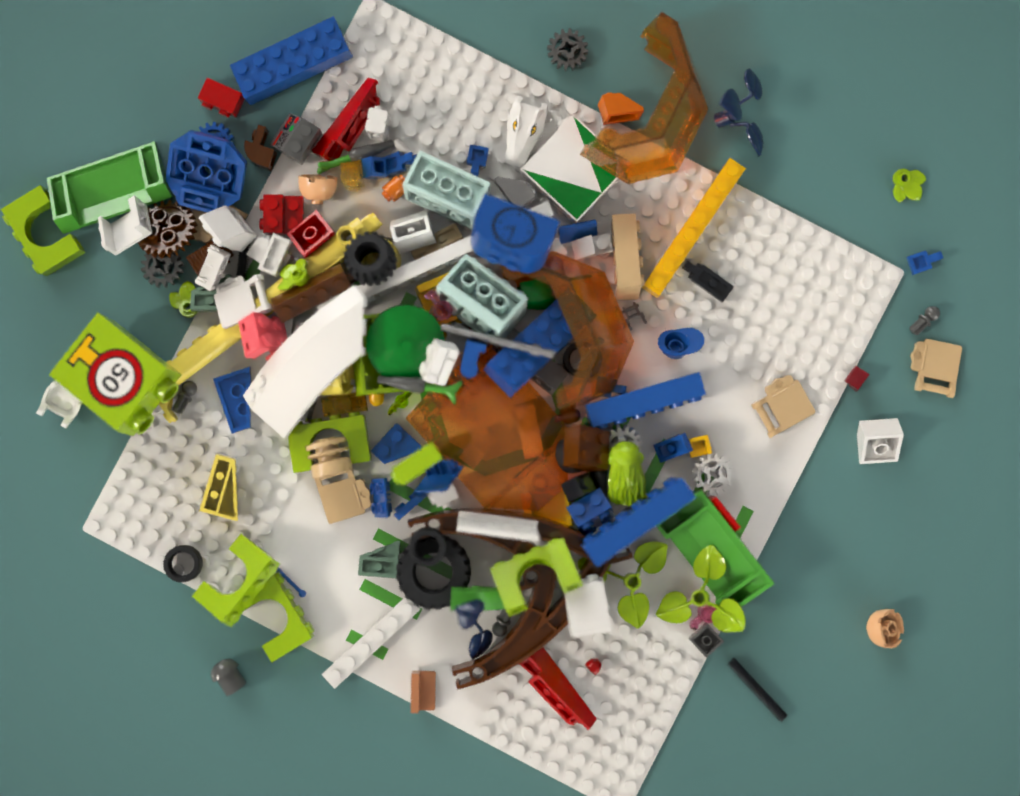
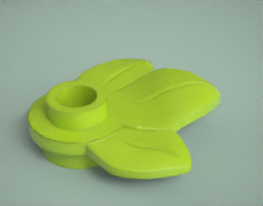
(910, 187)
(294, 275)
(182, 299)

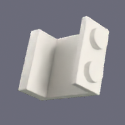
(127, 229)

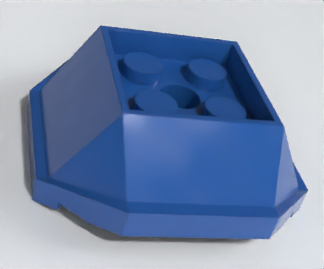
(190, 180)

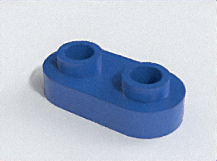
(403, 509)

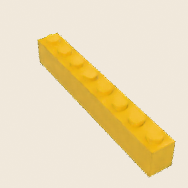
(693, 228)

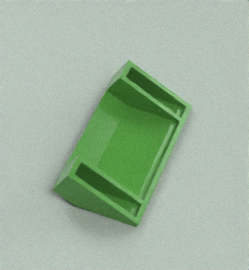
(105, 186)
(702, 525)

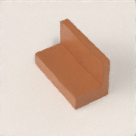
(423, 690)

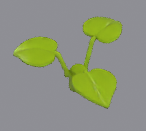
(635, 607)
(726, 617)

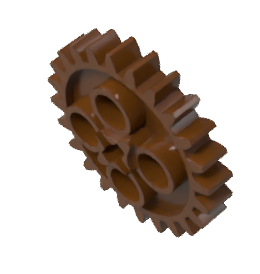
(165, 226)

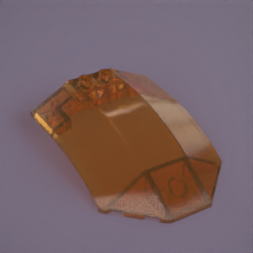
(497, 439)

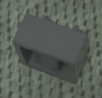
(706, 640)

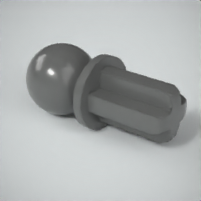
(931, 314)
(188, 388)
(500, 627)

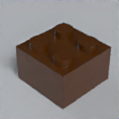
(586, 448)

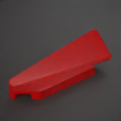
(349, 123)
(557, 690)

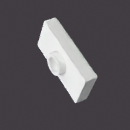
(274, 255)

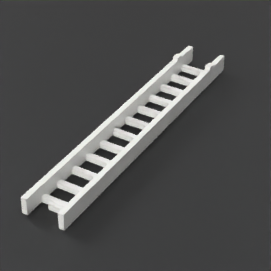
(426, 265)

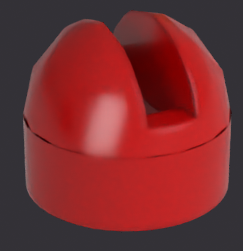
(593, 665)

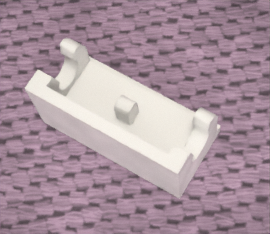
(213, 268)

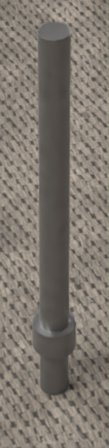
(534, 350)

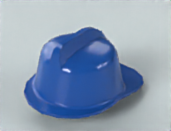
(680, 342)

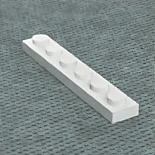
(370, 642)

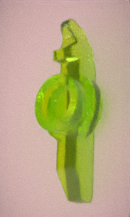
(401, 401)

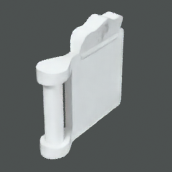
(236, 300)

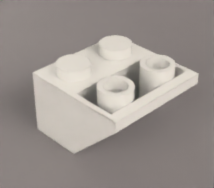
(228, 228)
(412, 232)

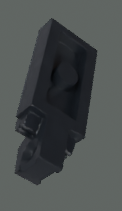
(708, 280)

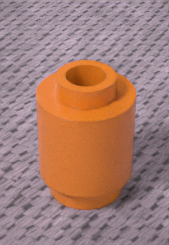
(393, 189)

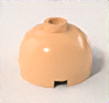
(317, 187)
(885, 628)

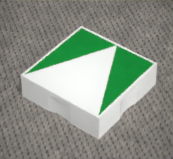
(565, 175)

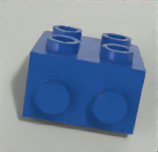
(591, 512)

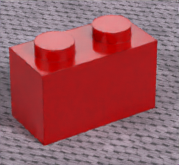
(220, 98)

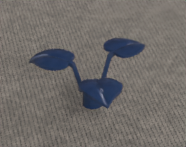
(733, 111)
(467, 617)

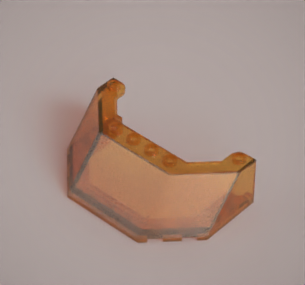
(673, 124)
(593, 322)

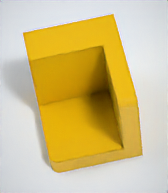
(700, 446)

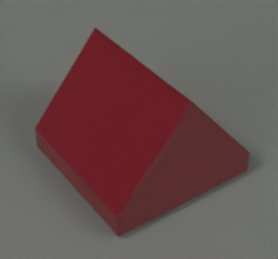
(856, 378)

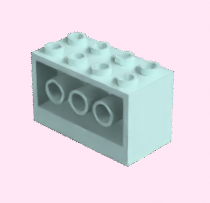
(445, 189)
(482, 298)

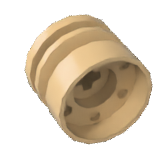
(329, 457)

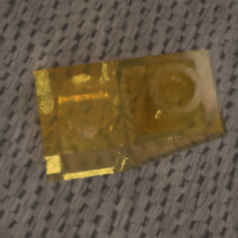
(352, 175)
(343, 404)

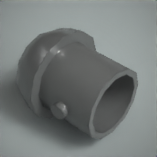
(228, 676)

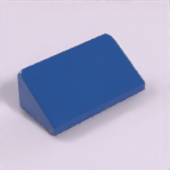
(577, 230)

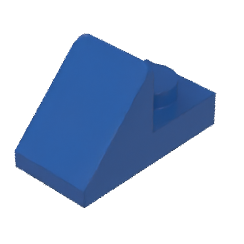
(672, 447)

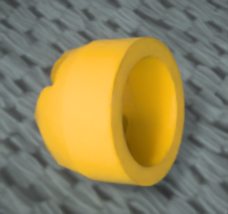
(376, 399)

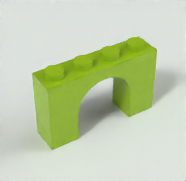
(21, 215)
(352, 427)
(416, 464)
(259, 568)
(508, 574)
(297, 629)

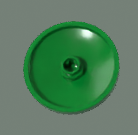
(400, 340)

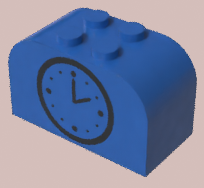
(512, 235)

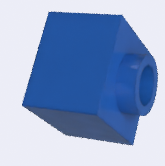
(374, 167)

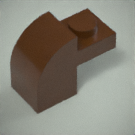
(256, 151)

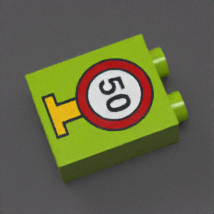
(116, 376)

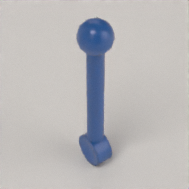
(302, 593)

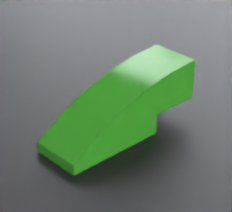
(488, 595)

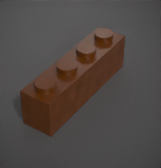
(314, 292)

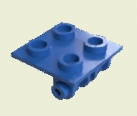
(439, 476)
(378, 489)

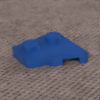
(395, 445)

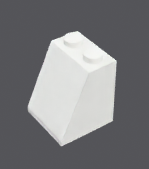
(588, 608)

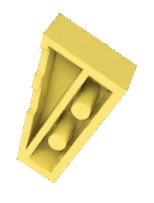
(221, 489)

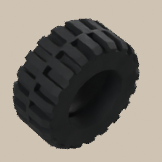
(426, 597)

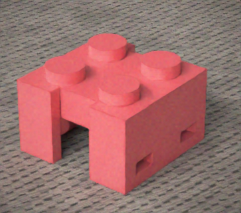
(261, 334)

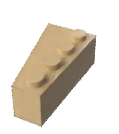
(626, 256)

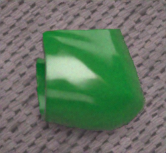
(539, 294)

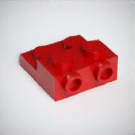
(280, 213)

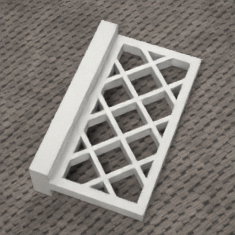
(497, 525)

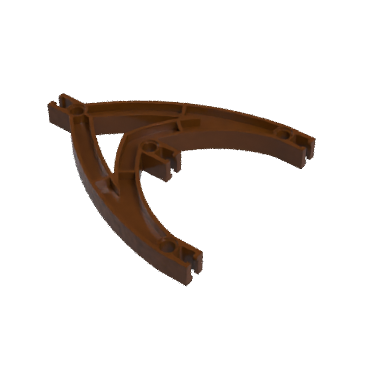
(537, 623)

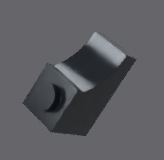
(579, 486)

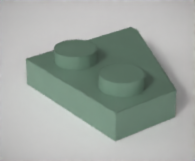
(203, 299)
(380, 562)

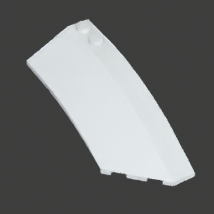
(309, 362)

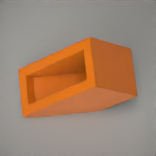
(618, 108)

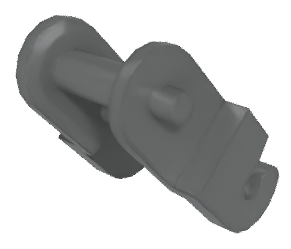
(635, 306)

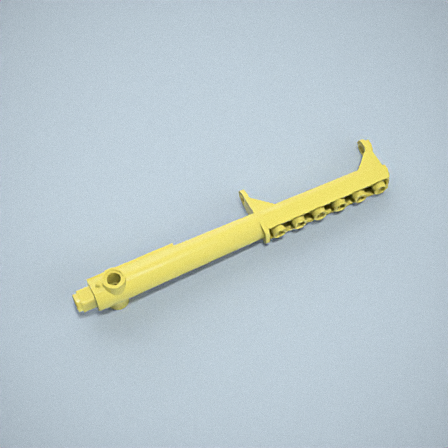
(220, 339)

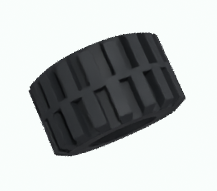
(363, 246)

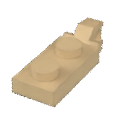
(443, 238)

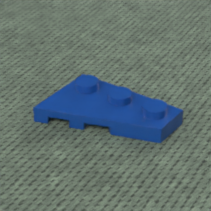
(231, 391)

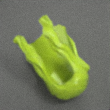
(626, 474)

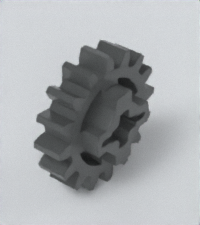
(560, 51)
(154, 271)

